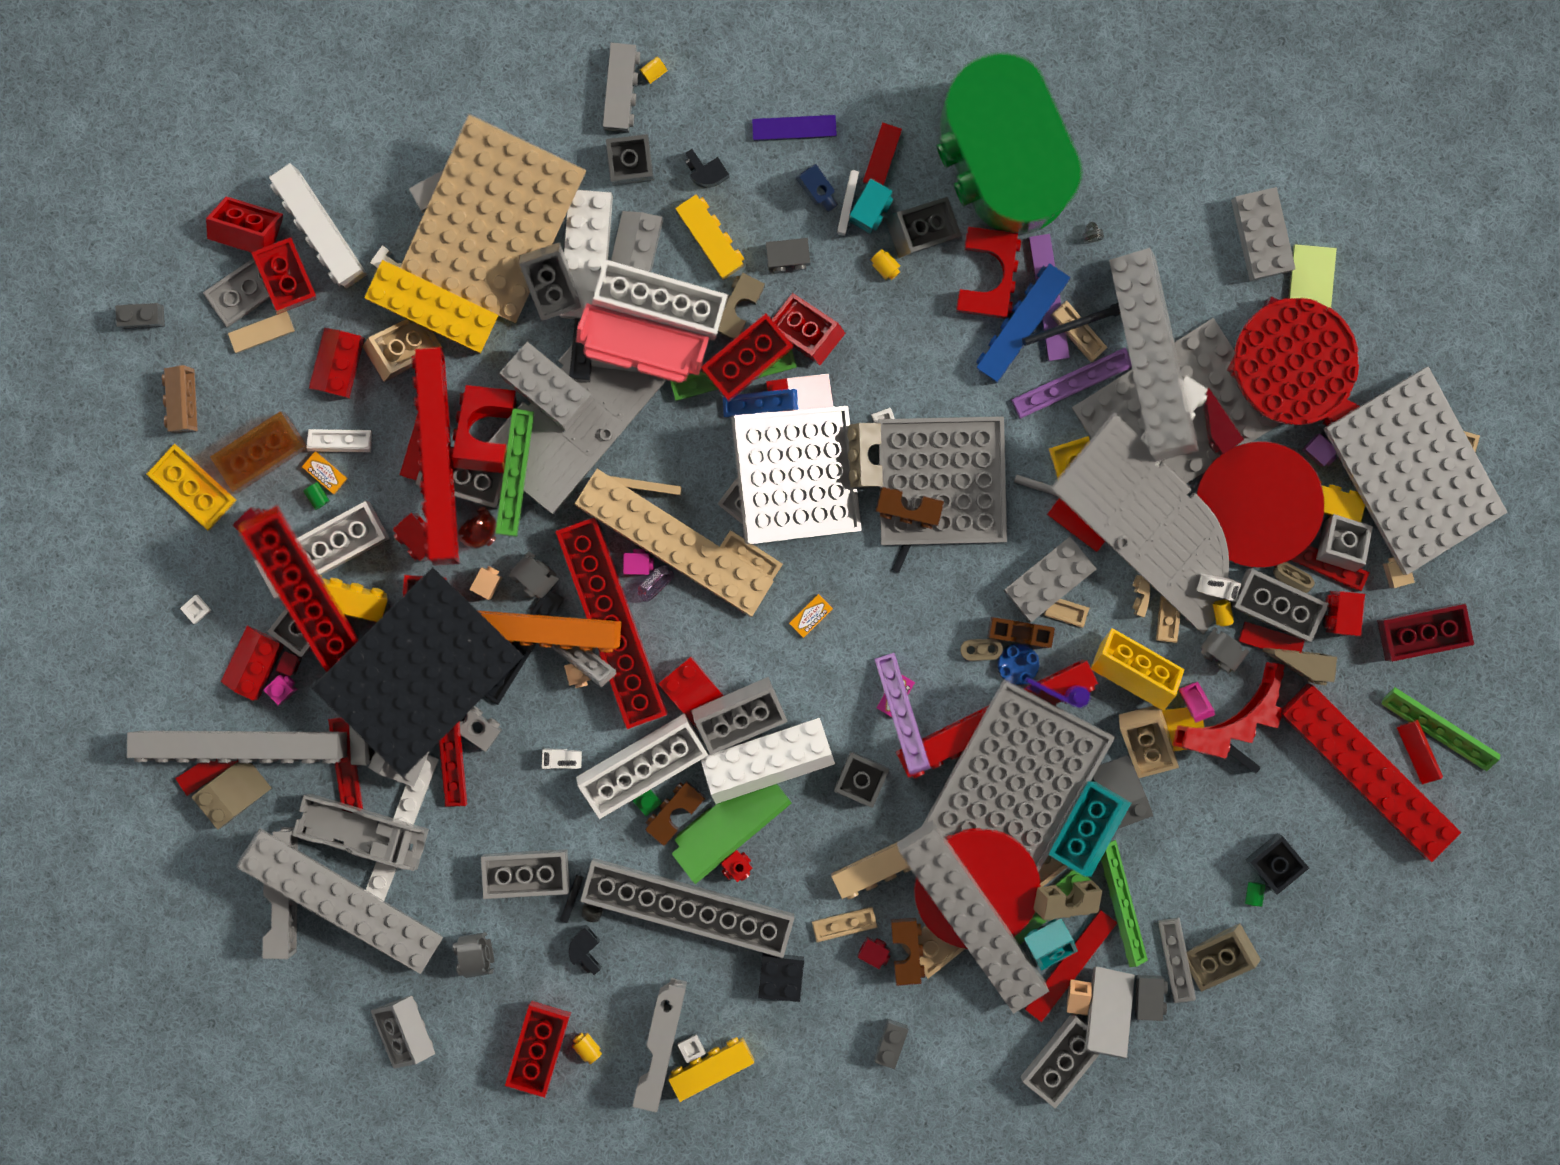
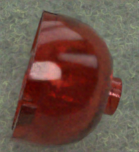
(478, 530)

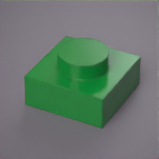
(647, 802)

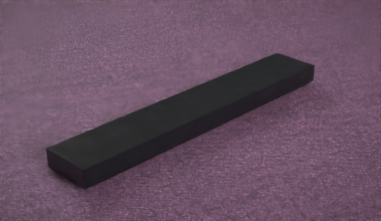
(545, 606)

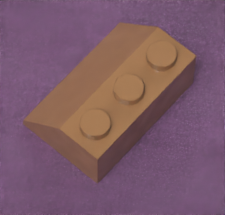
(180, 399)

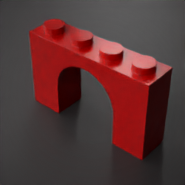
(1003, 247)
(476, 404)

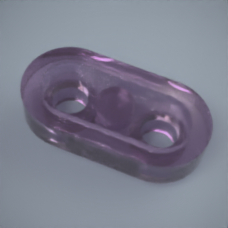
(655, 583)

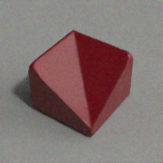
(289, 663)

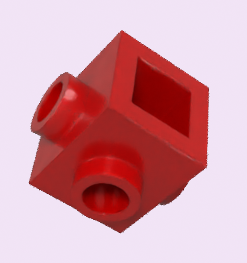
(743, 869)

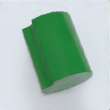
(316, 496)
(1255, 894)

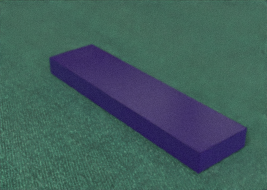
(794, 127)

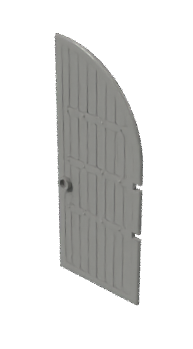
(564, 458)
(1147, 518)

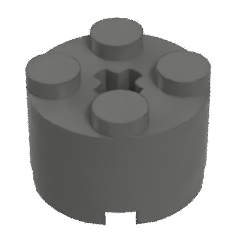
(534, 575)
(1224, 650)
(474, 955)

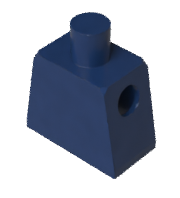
(810, 180)

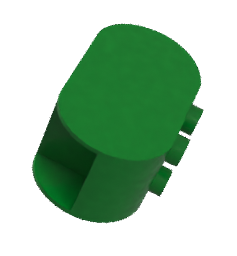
(1008, 144)

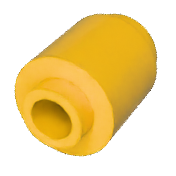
(885, 264)
(586, 1048)

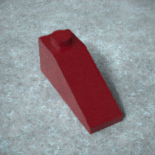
(1220, 428)

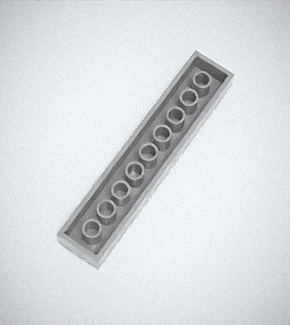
(1153, 355)
(235, 745)
(339, 900)
(687, 907)
(972, 916)

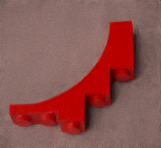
(1242, 726)

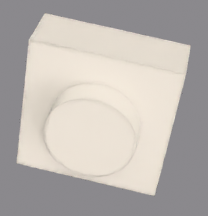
(195, 609)
(691, 1048)

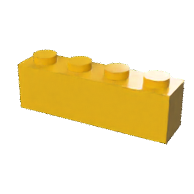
(710, 237)
(1342, 503)
(356, 600)
(711, 1069)

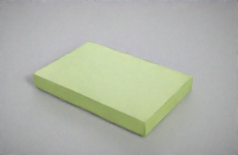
(1313, 273)

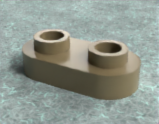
(1294, 577)
(981, 649)

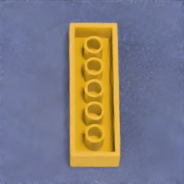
(431, 306)

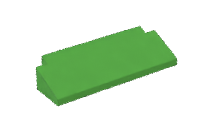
(725, 829)

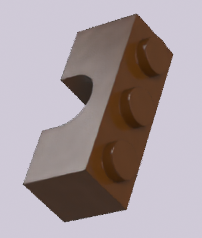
(927, 513)
(1021, 632)
(685, 797)
(908, 970)

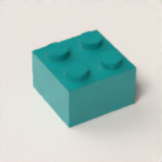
(870, 206)
(1050, 943)

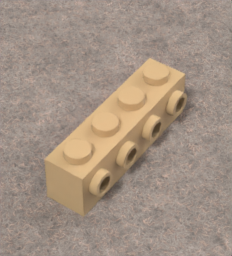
(869, 871)

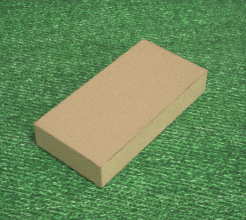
(1068, 612)

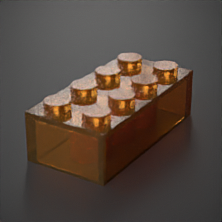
(259, 452)

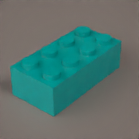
(1089, 828)

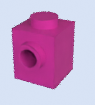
(638, 562)
(281, 689)

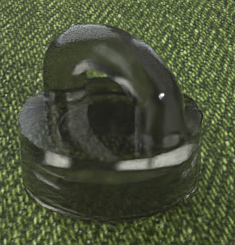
(1092, 235)
(591, 913)

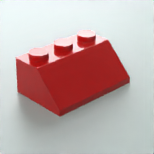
(243, 225)
(337, 362)
(252, 663)

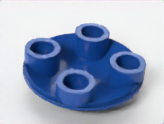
(1018, 663)

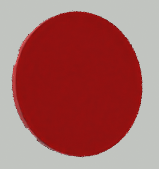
(1296, 361)
(1264, 502)
(1001, 871)

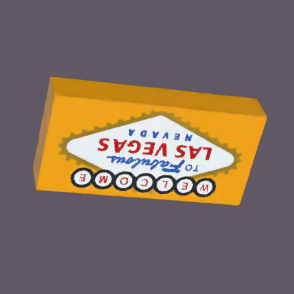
(324, 472)
(810, 616)

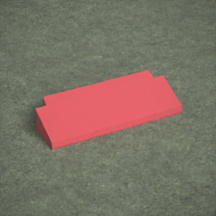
(640, 344)

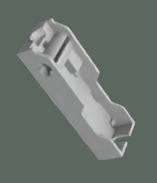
(360, 832)
(282, 938)
(660, 1044)

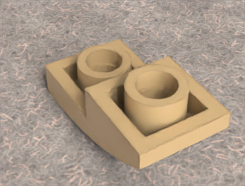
(1143, 588)

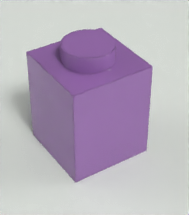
(1320, 450)

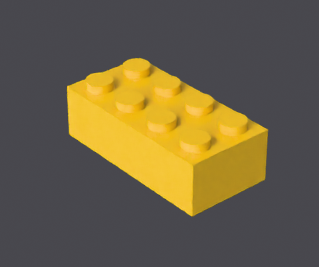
(1137, 669)

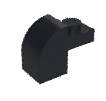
(707, 175)
(579, 949)

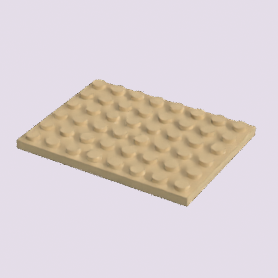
(486, 211)

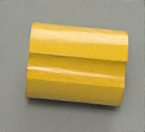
(653, 70)
(1223, 612)

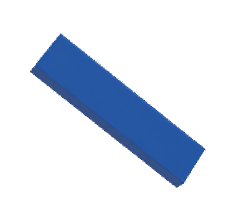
(761, 402)

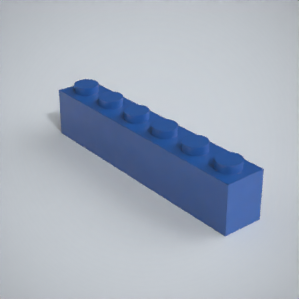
(1023, 322)

